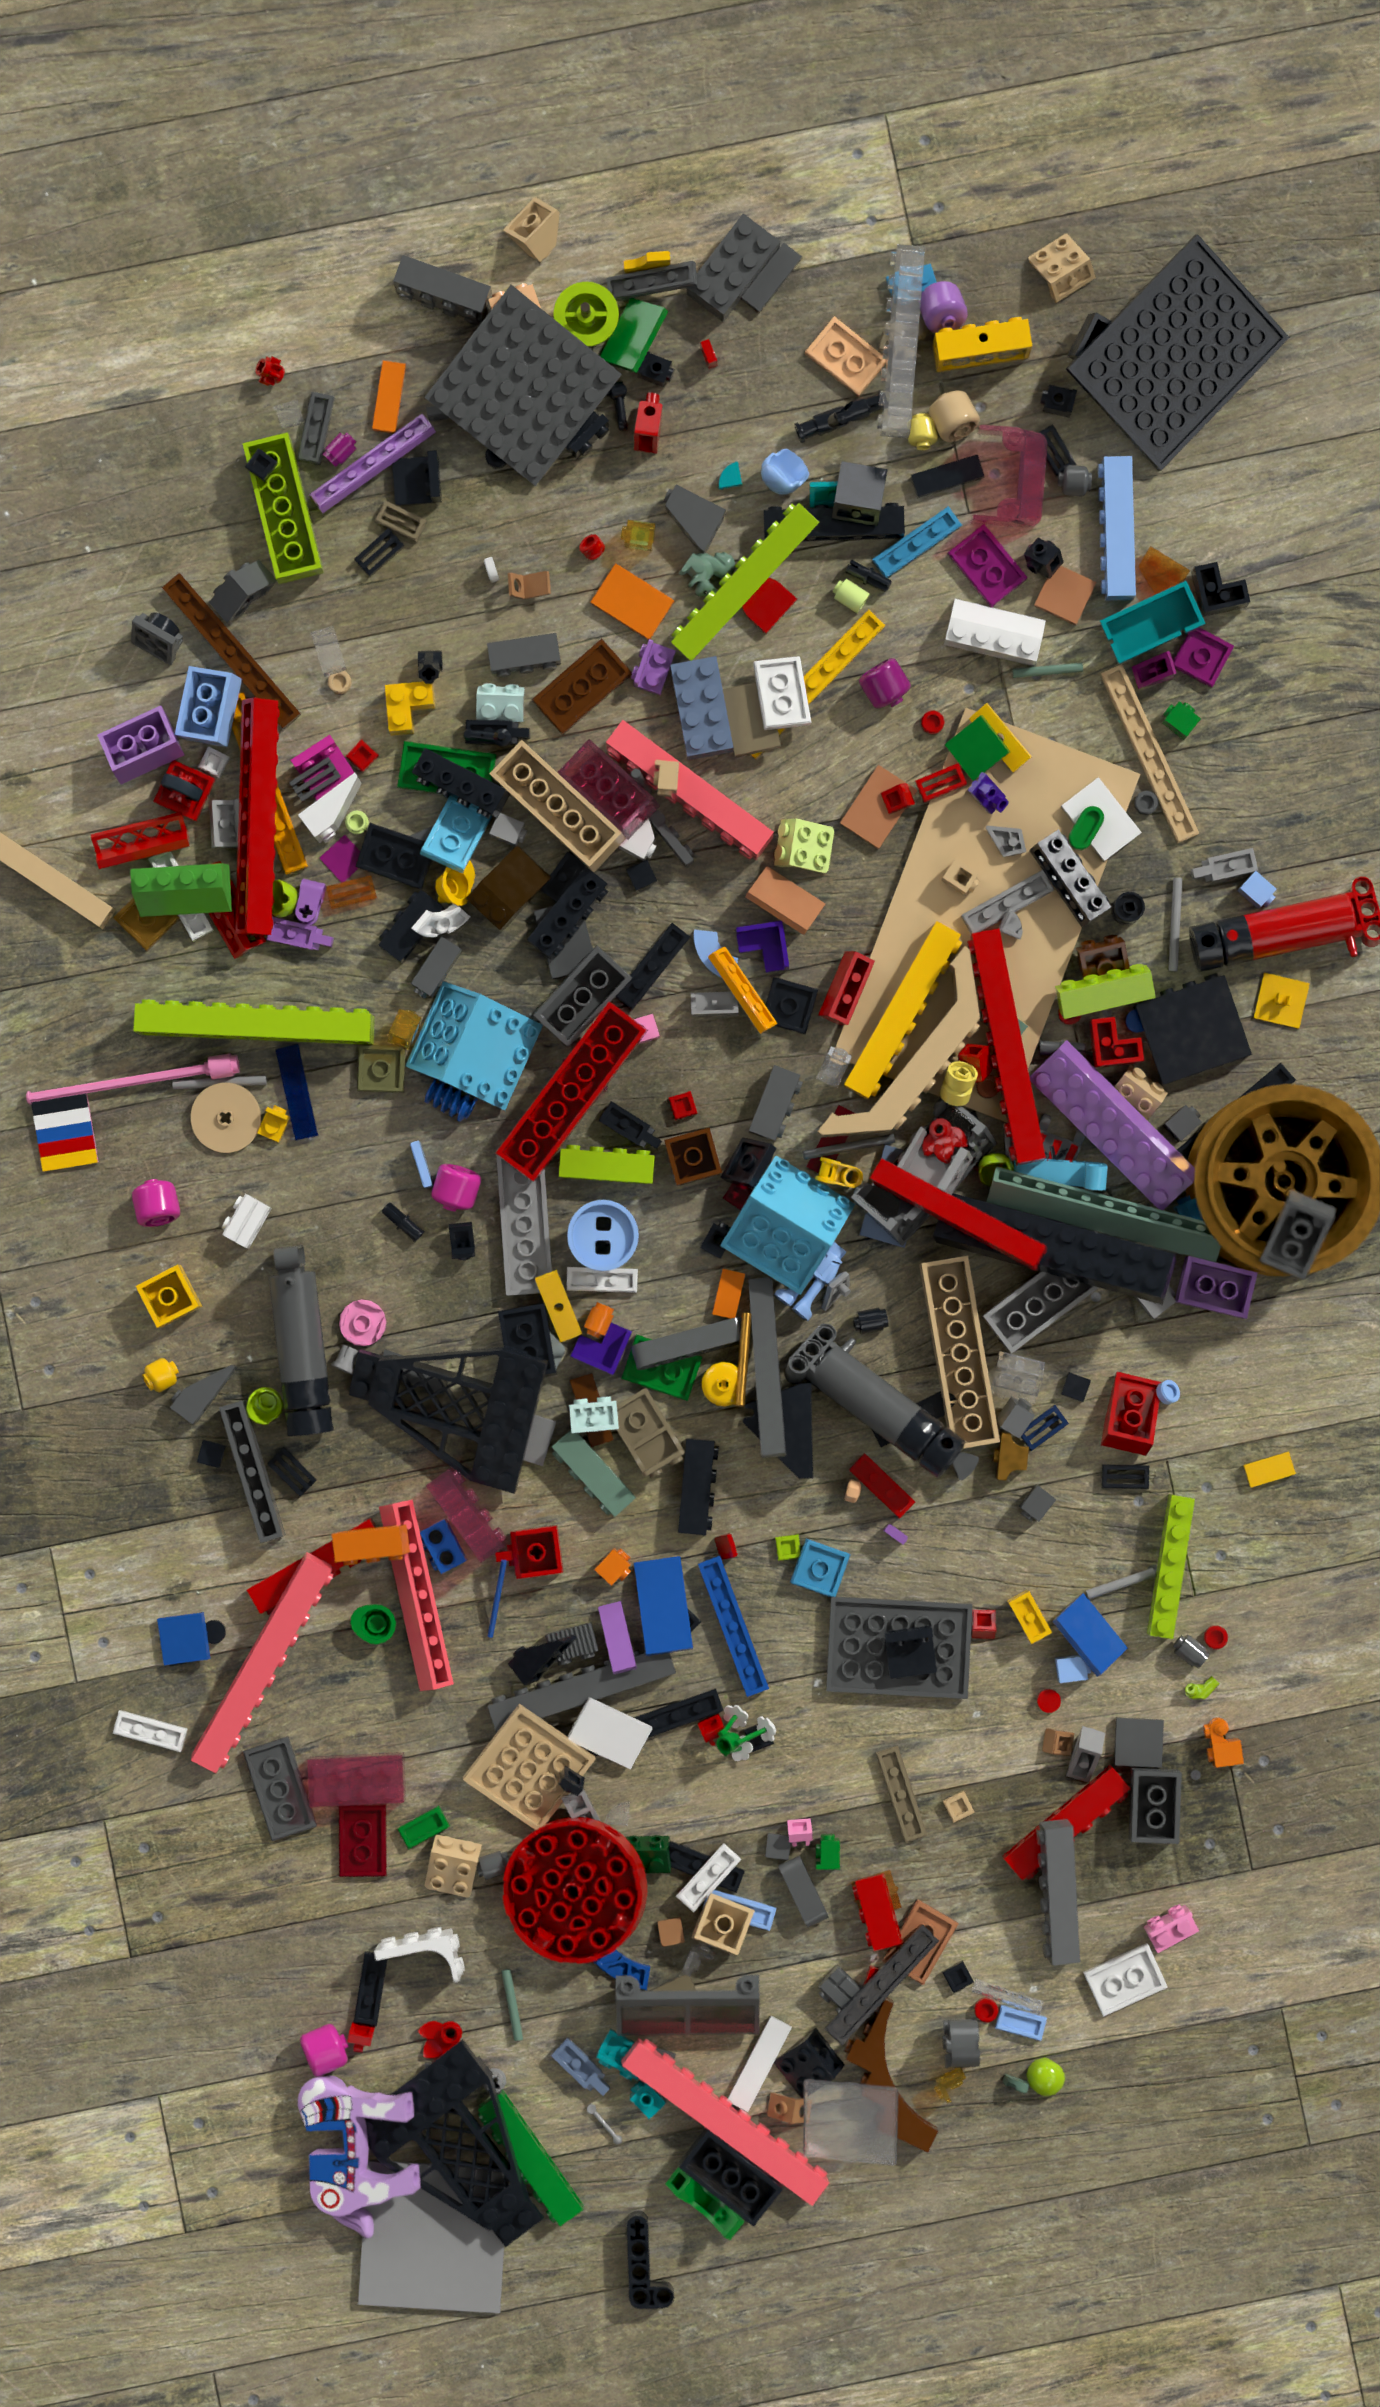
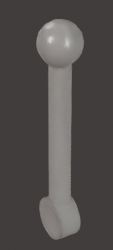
(591, 2109)

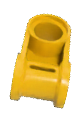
(835, 1173)

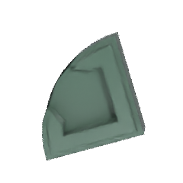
(1020, 2084)

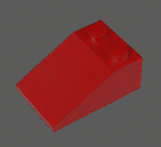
(1131, 1414)

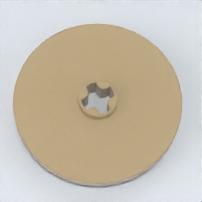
(207, 1117)

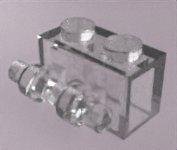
(1017, 1377)

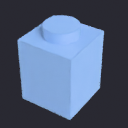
(1257, 890)
(1071, 1669)

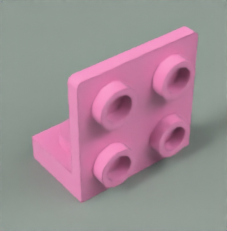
(1171, 1927)

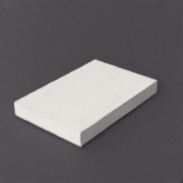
(782, 693)
(1117, 826)
(609, 1733)
(1125, 1979)

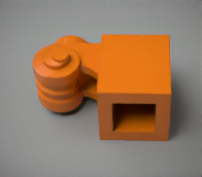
(1222, 1751)

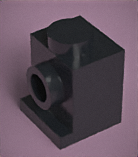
(656, 377)
(1061, 408)
(709, 1245)

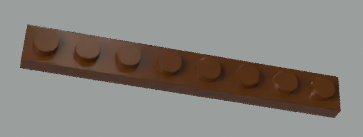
(229, 647)

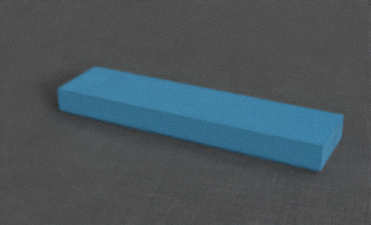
(917, 542)

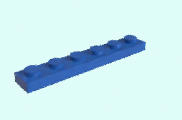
(733, 1626)

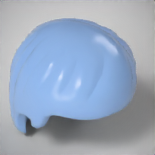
(784, 472)

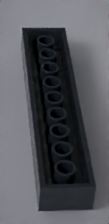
(1075, 1253)

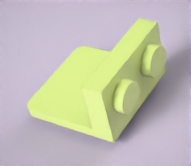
(804, 845)

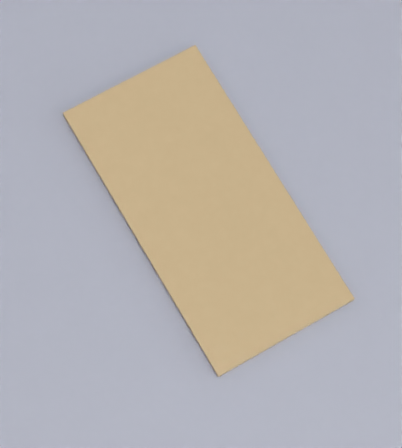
(957, 829)

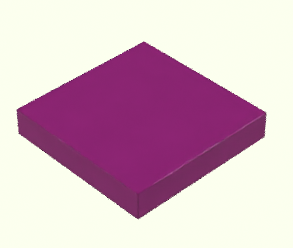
(1202, 656)

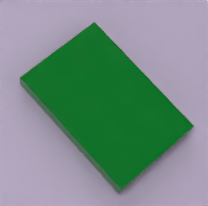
(634, 335)
(671, 1378)

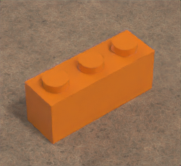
(371, 1544)

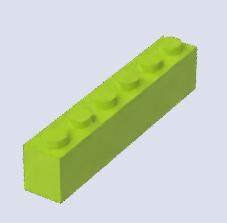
(1170, 1566)

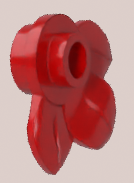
(943, 1143)
(437, 2039)

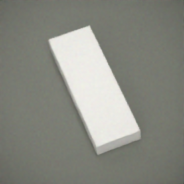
(602, 1281)
(150, 1731)
(708, 1877)

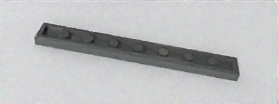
(767, 1367)

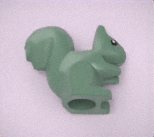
(703, 567)

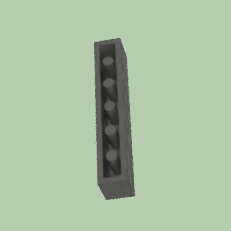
(252, 1471)
(1059, 1892)

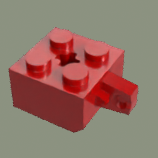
(520, 1549)

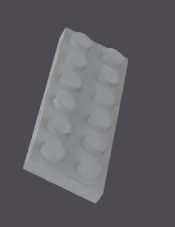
(523, 1229)

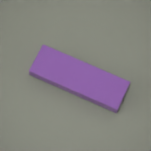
(617, 1637)

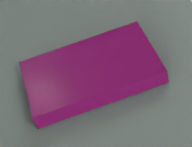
(987, 565)

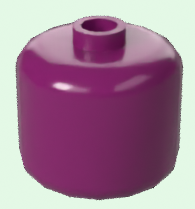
(885, 684)

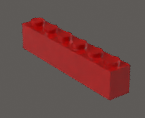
(269, 1591)
(1080, 1810)

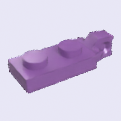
(298, 935)

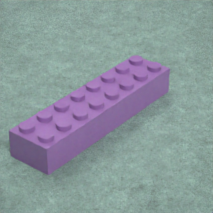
(1113, 1125)

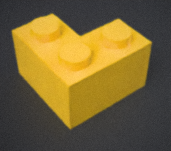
(402, 700)

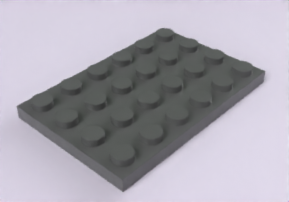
(860, 1655)

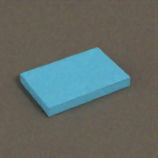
(455, 835)

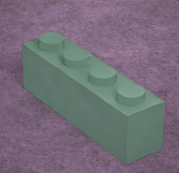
(594, 1472)

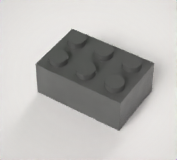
(1155, 1805)

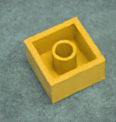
(168, 1296)

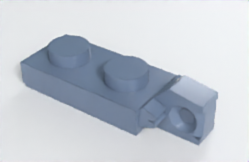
(580, 2066)

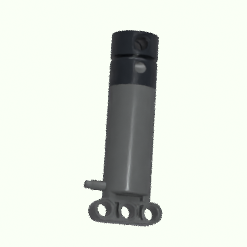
(300, 1344)
(873, 1401)

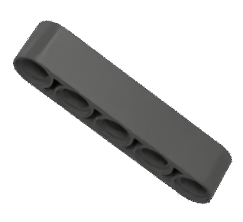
(687, 1344)

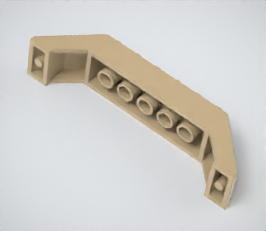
(921, 1069)

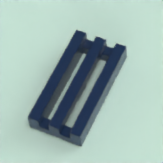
(1026, 1440)

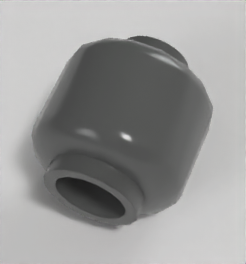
(1075, 480)

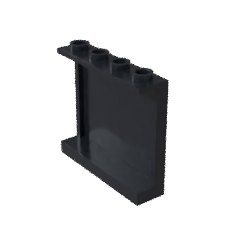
(1193, 1029)

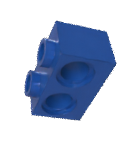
(448, 1543)

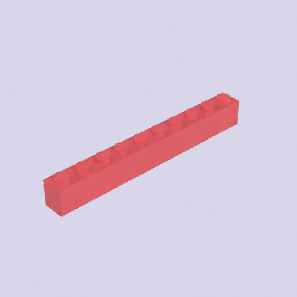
(261, 1663)
(725, 2121)

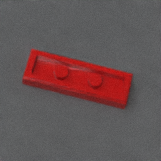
(882, 1485)

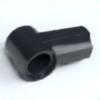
(429, 665)

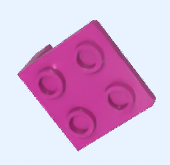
(316, 754)

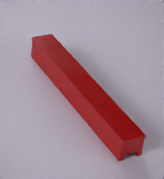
(958, 1214)

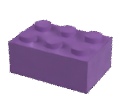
(140, 745)
(1216, 1287)

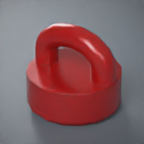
(592, 547)

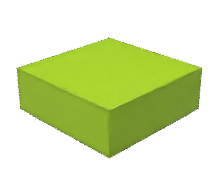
(788, 1547)

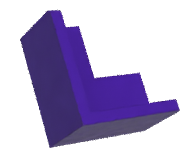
(768, 938)
(604, 1355)

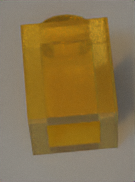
(638, 535)
(404, 1028)

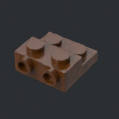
(1102, 956)

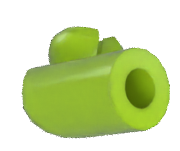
(1200, 1691)

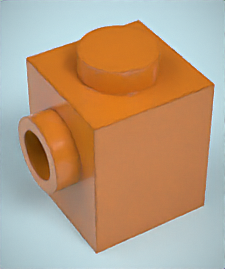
(614, 1566)

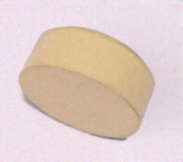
(340, 682)

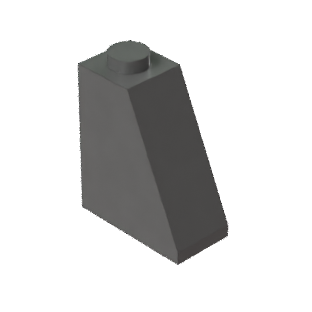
(694, 516)

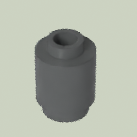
(1190, 1651)
(492, 1865)

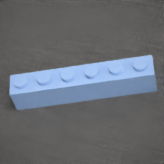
(1117, 528)

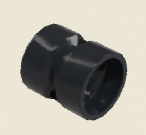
(1128, 908)

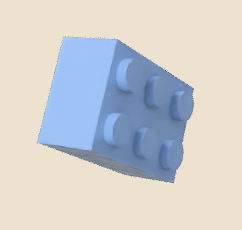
(208, 706)

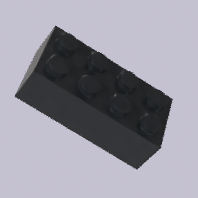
(730, 2177)

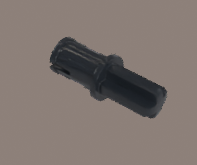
(868, 576)
(402, 1222)

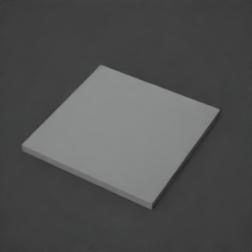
(429, 2251)

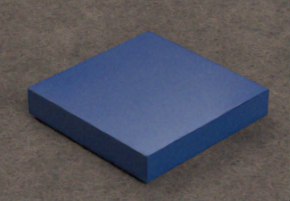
(183, 1638)

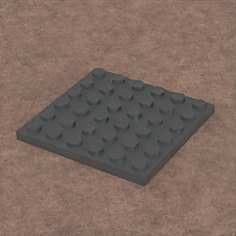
(523, 385)

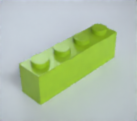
(1105, 991)
(606, 1166)

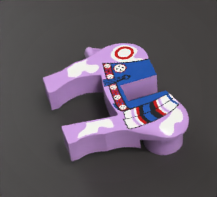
(340, 2175)

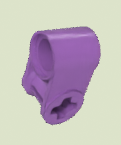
(310, 897)

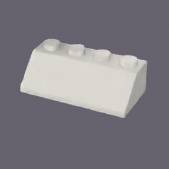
(994, 632)

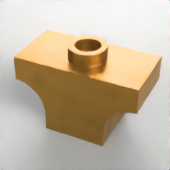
(1009, 1456)

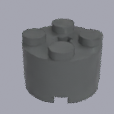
(961, 2043)

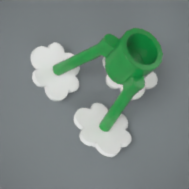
(738, 1746)

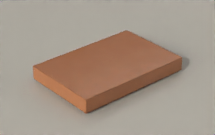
(868, 813)
(785, 900)
(938, 1924)

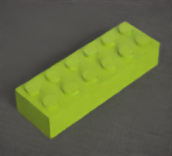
(285, 512)

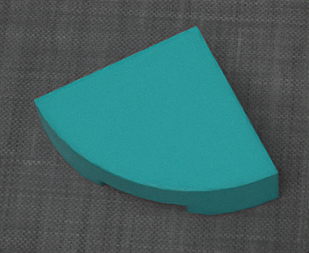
(730, 477)

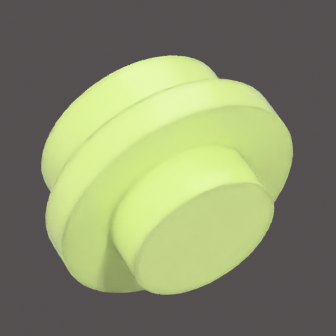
(357, 822)

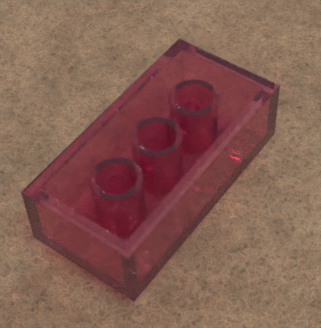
(609, 788)
(466, 1514)
(356, 1779)

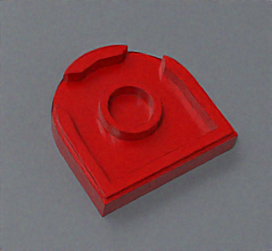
(768, 604)

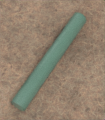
(1047, 670)
(512, 2004)

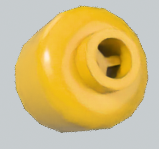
(160, 1375)

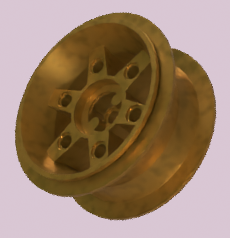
(1330, 1120)

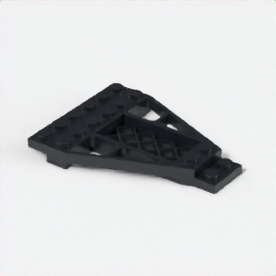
(508, 1417)
(435, 2093)

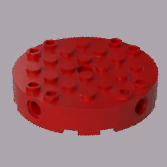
(608, 1883)

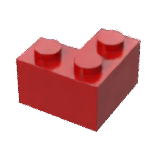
(1108, 1049)

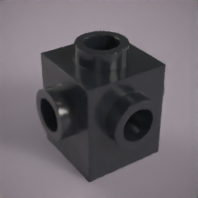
(1043, 558)

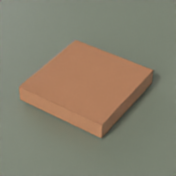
(1065, 595)

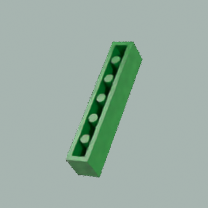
(534, 2162)

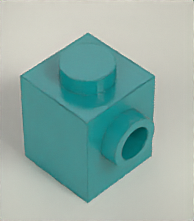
(647, 2099)

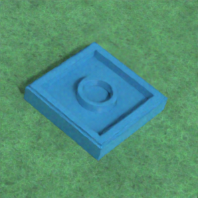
(820, 1568)

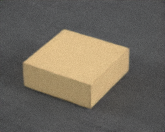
(958, 1806)

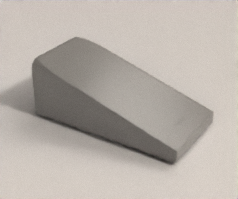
(539, 1440)

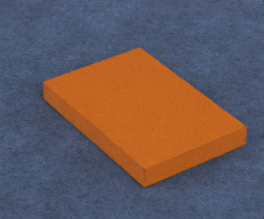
(632, 601)

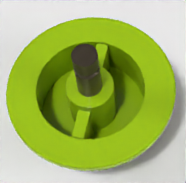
(587, 312)

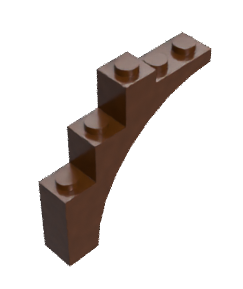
(870, 2055)

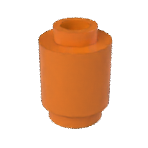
(599, 1320)

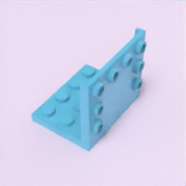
(474, 1044)
(788, 1224)

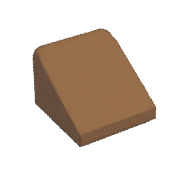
(1058, 1742)
(671, 1931)

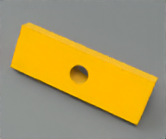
(1018, 754)
(561, 1317)

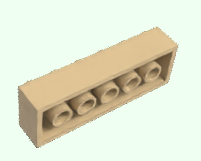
(557, 806)

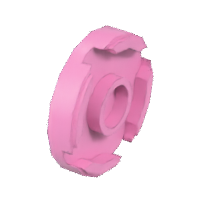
(362, 1322)

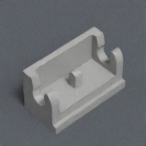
(713, 1004)

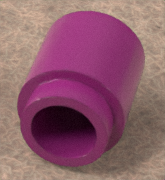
(340, 449)

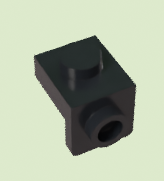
(462, 1240)

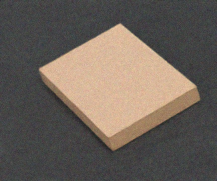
(846, 356)

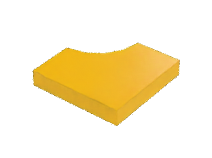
(648, 261)

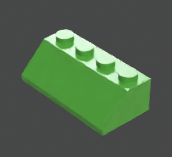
(182, 889)

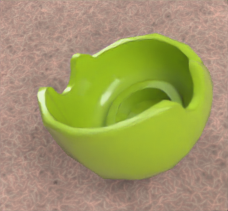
(284, 898)
(988, 1164)
(264, 1405)
(1045, 2077)

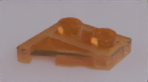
(1161, 571)

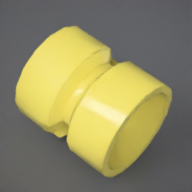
(958, 1083)

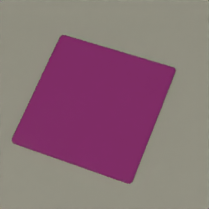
(341, 858)

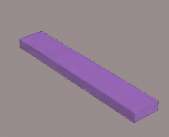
(372, 463)

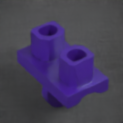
(988, 794)

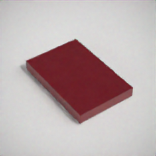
(363, 1840)

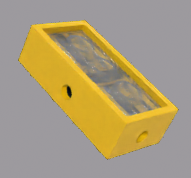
(982, 344)

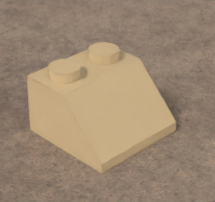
(722, 1924)

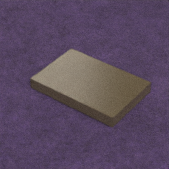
(747, 722)

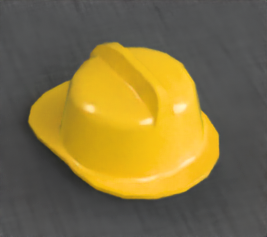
(455, 886)

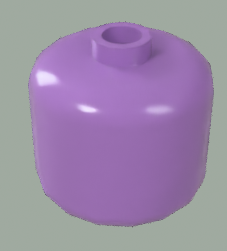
(943, 306)

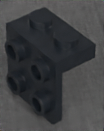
(594, 428)

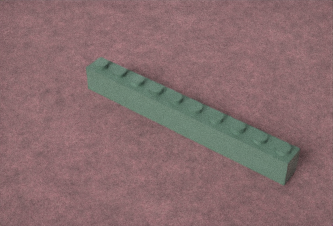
(1102, 1214)

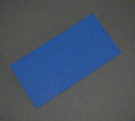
(663, 1606)

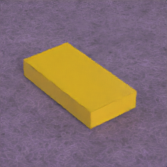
(1269, 1469)

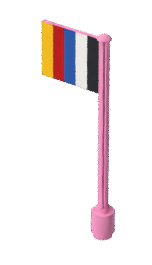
(64, 1114)

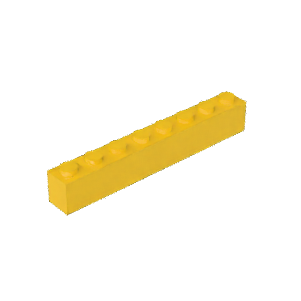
(902, 1010)

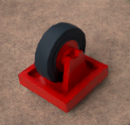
(184, 790)

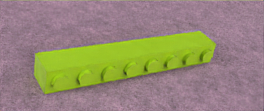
(745, 581)

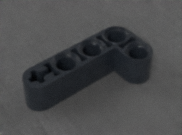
(642, 2259)

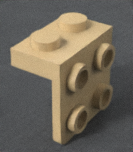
(1141, 1091)
(452, 1866)

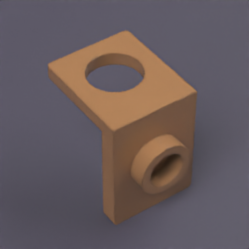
(529, 585)
(785, 2108)

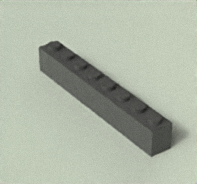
(575, 1690)

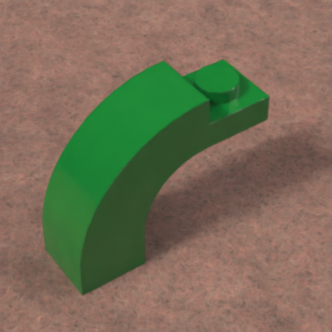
(691, 2192)

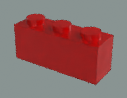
(846, 988)
(877, 1912)

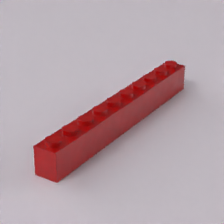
(257, 817)
(1007, 1047)

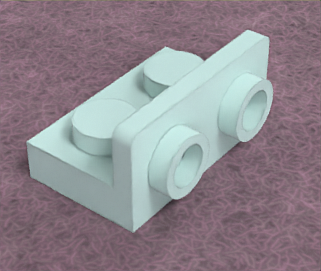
(593, 1416)

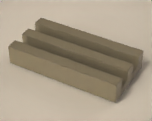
(418, 530)

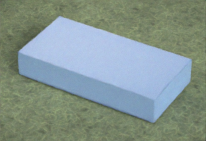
(421, 1164)
(1020, 2022)

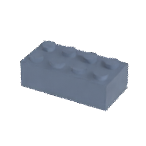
(701, 708)

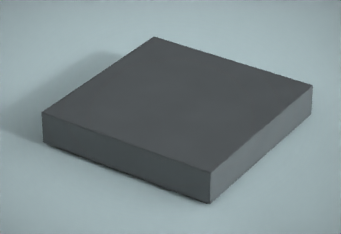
(1138, 1742)

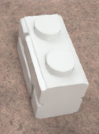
(246, 1220)

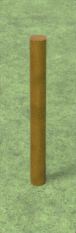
(743, 1359)

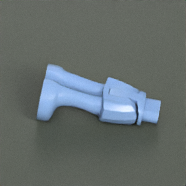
(823, 1275)

